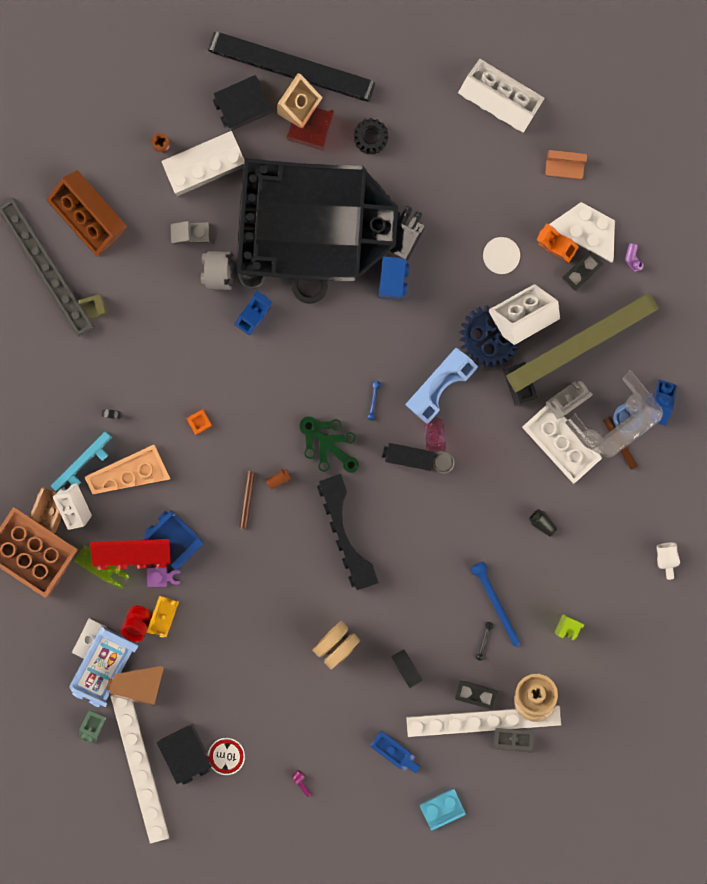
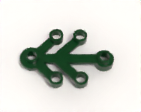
(326, 441)

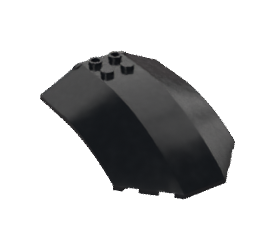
(312, 221)

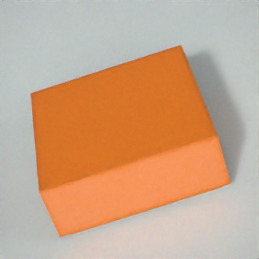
(199, 422)

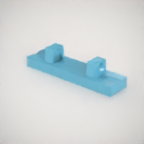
(69, 474)

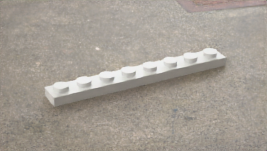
(474, 722)
(140, 769)

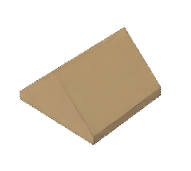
(298, 102)

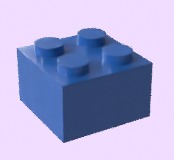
(392, 278)

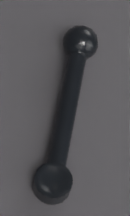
(479, 656)

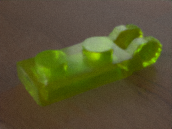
(84, 559)

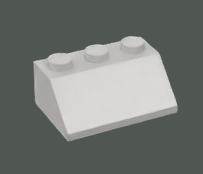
(525, 313)

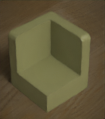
(94, 306)

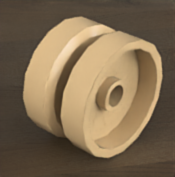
(338, 647)
(535, 686)

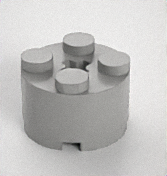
(217, 270)

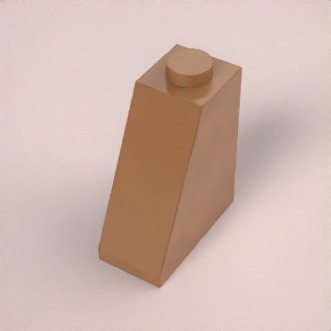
(136, 685)

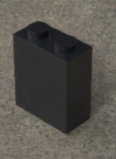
(242, 103)
(408, 456)
(185, 754)

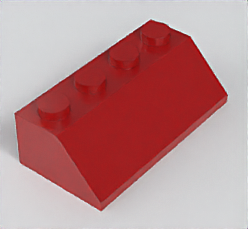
(130, 553)

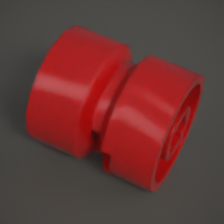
(136, 623)

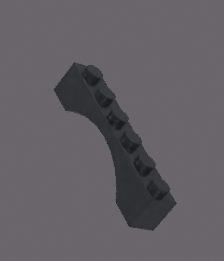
(361, 570)

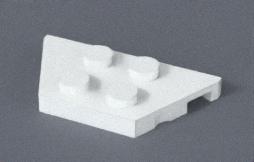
(588, 230)

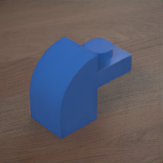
(253, 313)

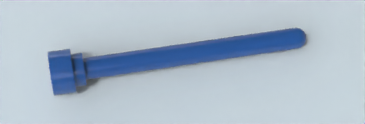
(480, 571)

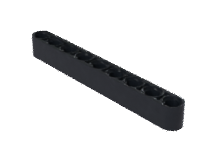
(290, 66)

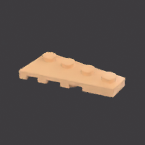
(131, 471)

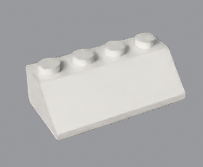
(501, 95)
(203, 163)

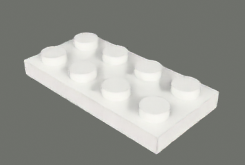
(561, 444)

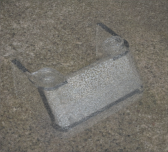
(644, 415)

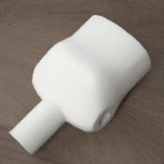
(668, 558)

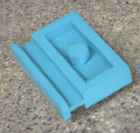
(442, 809)

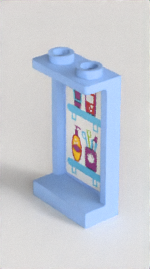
(103, 660)

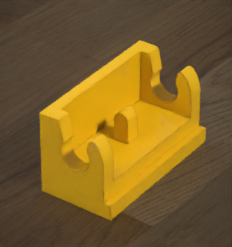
(163, 616)

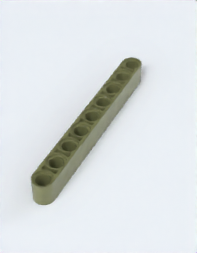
(582, 342)

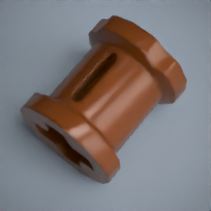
(156, 137)

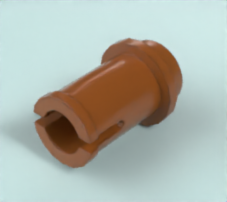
(278, 479)

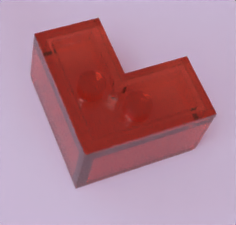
(314, 135)

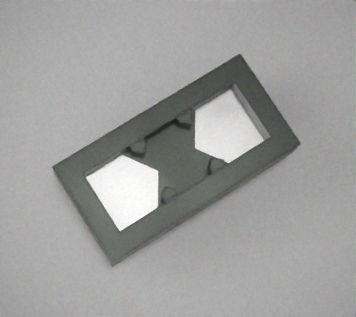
(582, 270)
(475, 694)

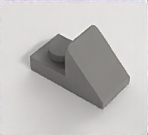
(190, 232)

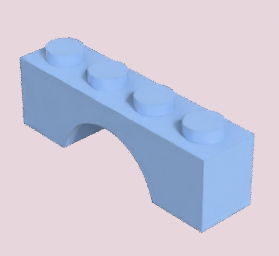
(454, 368)

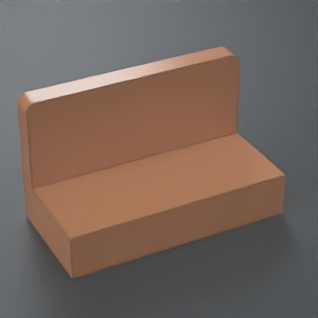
(565, 164)

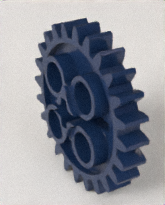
(480, 322)

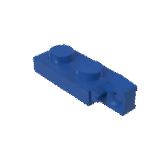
(394, 752)

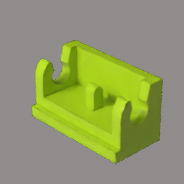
(569, 626)

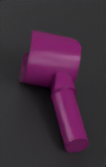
(298, 778)

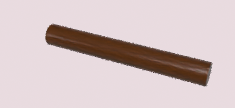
(625, 452)
(247, 500)

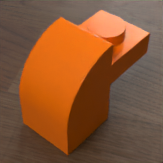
(556, 243)

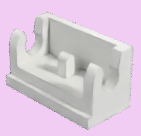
(72, 507)

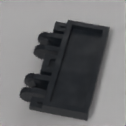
(407, 235)

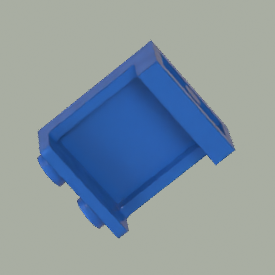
(182, 539)

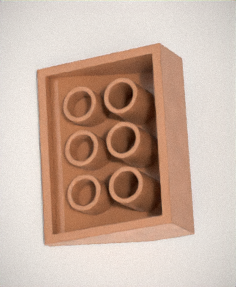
(33, 553)

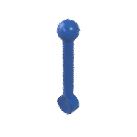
(376, 384)

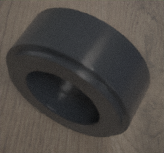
(111, 414)

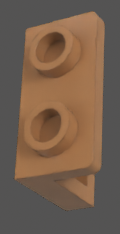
(45, 510)

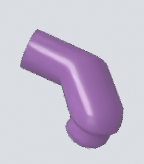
(631, 258)

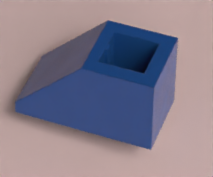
(665, 397)

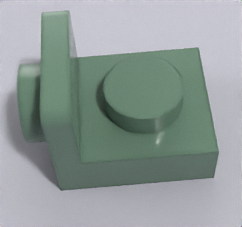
(91, 727)

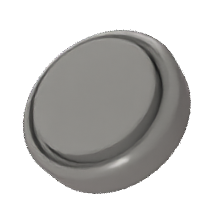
(443, 462)

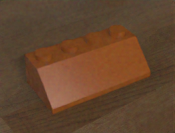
(86, 212)

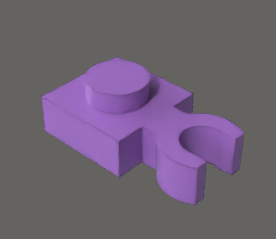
(158, 577)

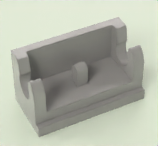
(568, 399)

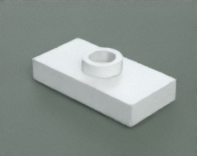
(87, 638)

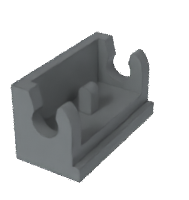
(513, 740)

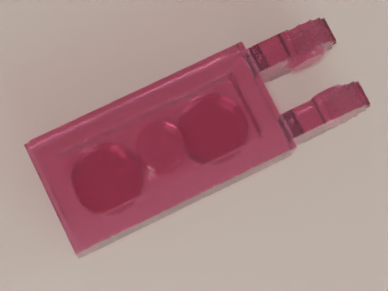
(435, 436)

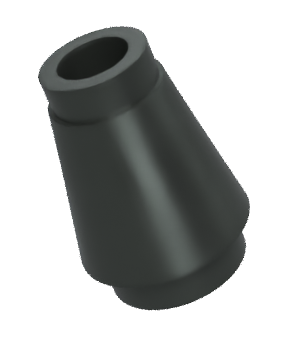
(542, 522)

